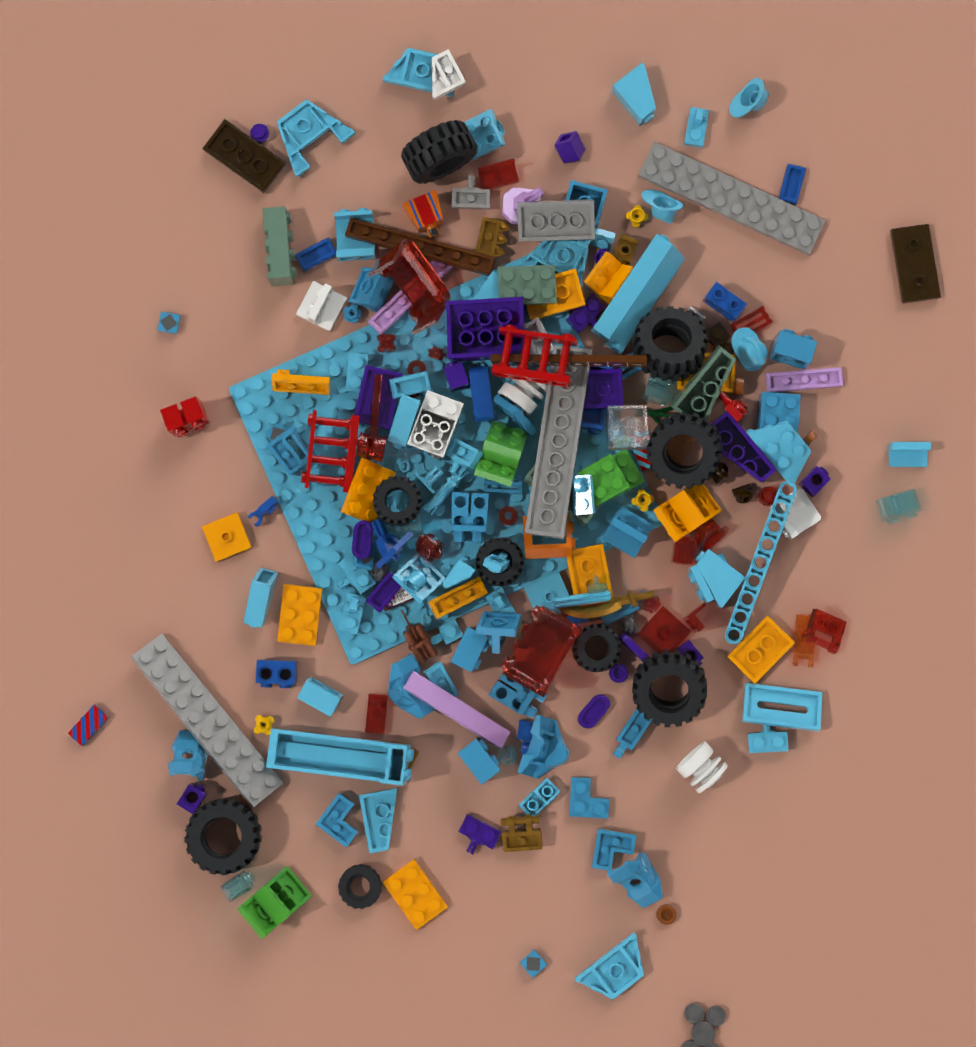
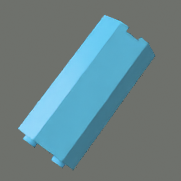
(638, 293)

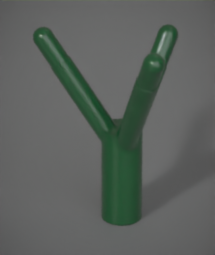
(653, 413)

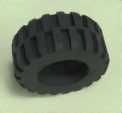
(439, 151)
(674, 323)
(674, 472)
(669, 711)
(199, 848)

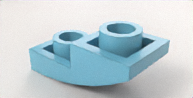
(539, 797)

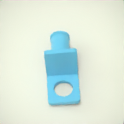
(429, 478)

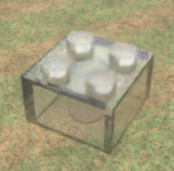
(627, 427)

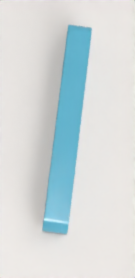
(748, 588)

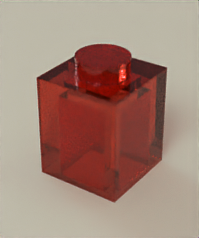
(682, 551)

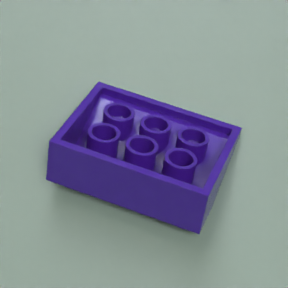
(475, 327)

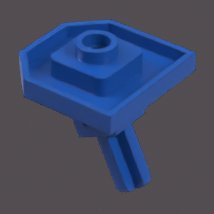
(388, 544)

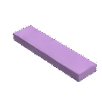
(804, 380)

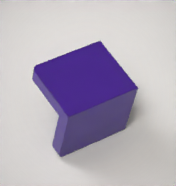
(569, 147)

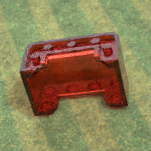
(541, 649)

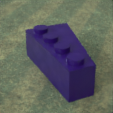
(741, 449)

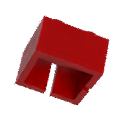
(188, 418)

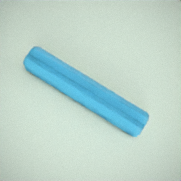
(581, 599)

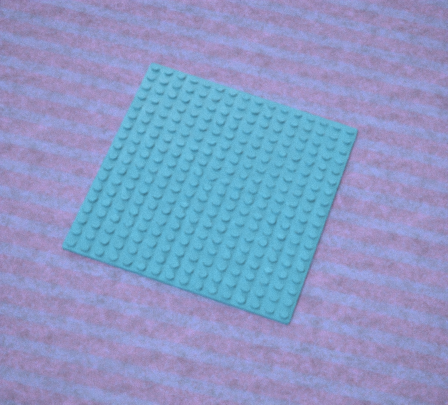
(315, 514)

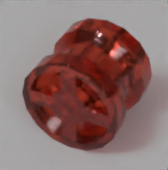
(386, 343)
(770, 493)

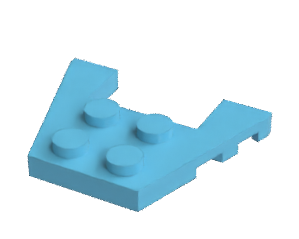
(303, 127)
(561, 253)

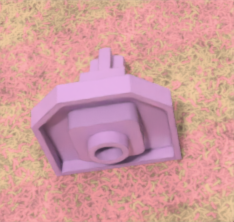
(516, 195)

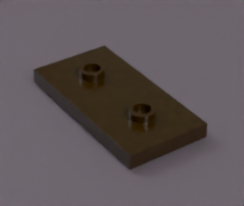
(244, 156)
(915, 263)

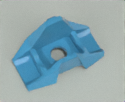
(398, 677)
(545, 749)
(195, 766)
(648, 890)

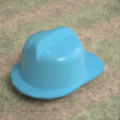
(750, 98)
(662, 205)
(749, 349)

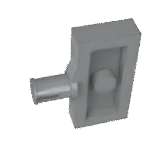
(471, 197)

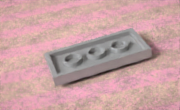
(556, 220)

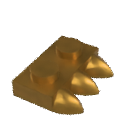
(490, 237)

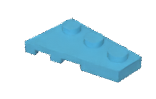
(378, 818)

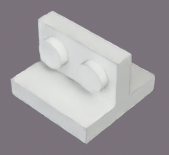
(321, 306)

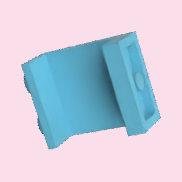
(348, 248)

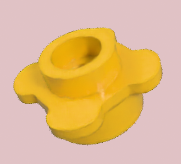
(637, 210)
(642, 505)
(259, 721)

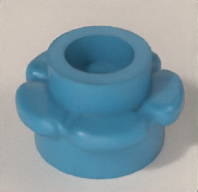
(352, 318)

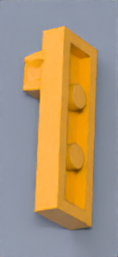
(285, 382)
(457, 597)

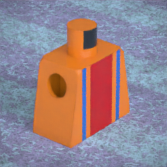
(425, 213)

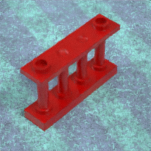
(541, 374)
(348, 443)

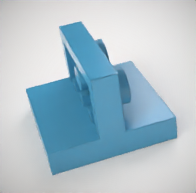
(371, 291)
(627, 532)
(498, 626)

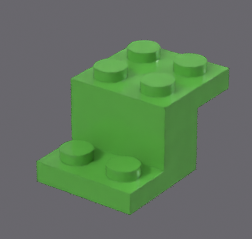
(501, 453)
(613, 476)
(274, 902)

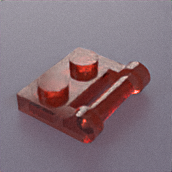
(825, 624)

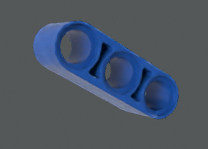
(481, 394)

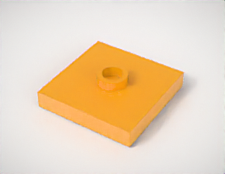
(226, 537)

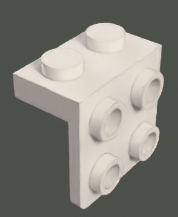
(801, 515)

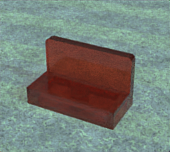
(498, 174)
(692, 620)

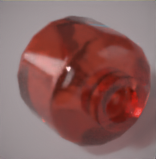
(429, 547)

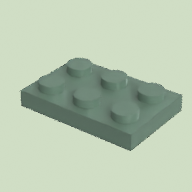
(532, 283)

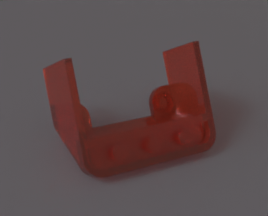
(416, 281)

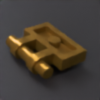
(523, 839)

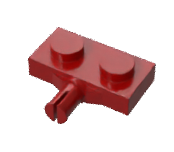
(735, 407)

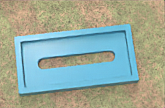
(787, 696)

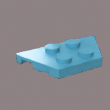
(413, 71)
(782, 448)
(615, 969)

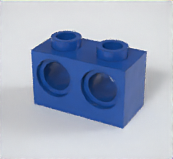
(724, 302)
(276, 668)

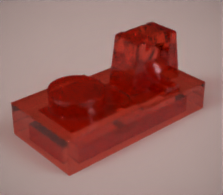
(376, 713)

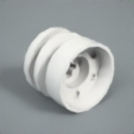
(522, 394)
(702, 768)

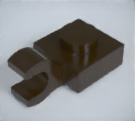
(718, 336)

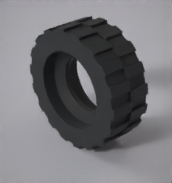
(345, 889)

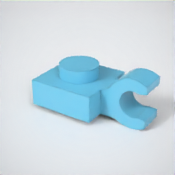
(497, 563)
(448, 632)

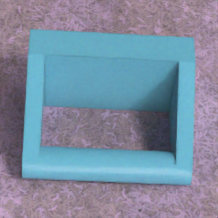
(460, 573)

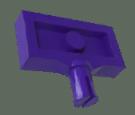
(586, 315)
(478, 833)

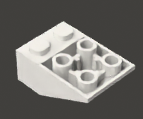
(435, 423)

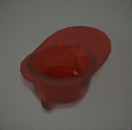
(708, 535)

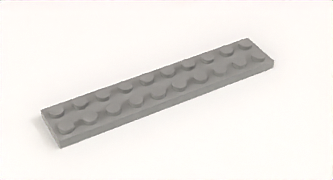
(731, 198)
(557, 451)
(206, 720)

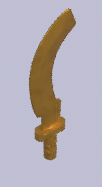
(609, 607)

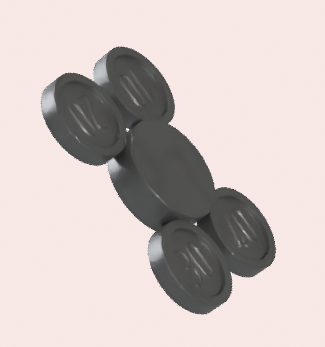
(703, 1031)

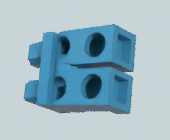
(467, 521)
(516, 699)

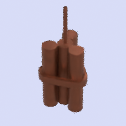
(419, 641)

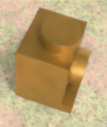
(627, 243)

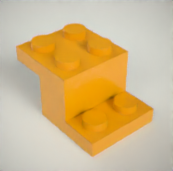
(607, 277)
(687, 511)

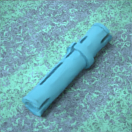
(443, 492)

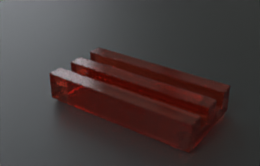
(764, 316)

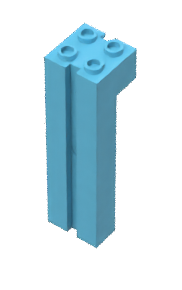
(340, 756)

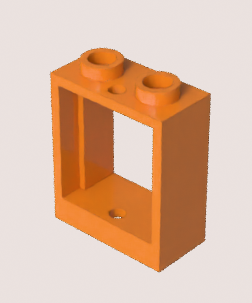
(549, 550)

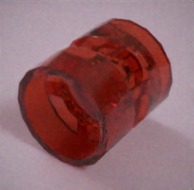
(371, 446)

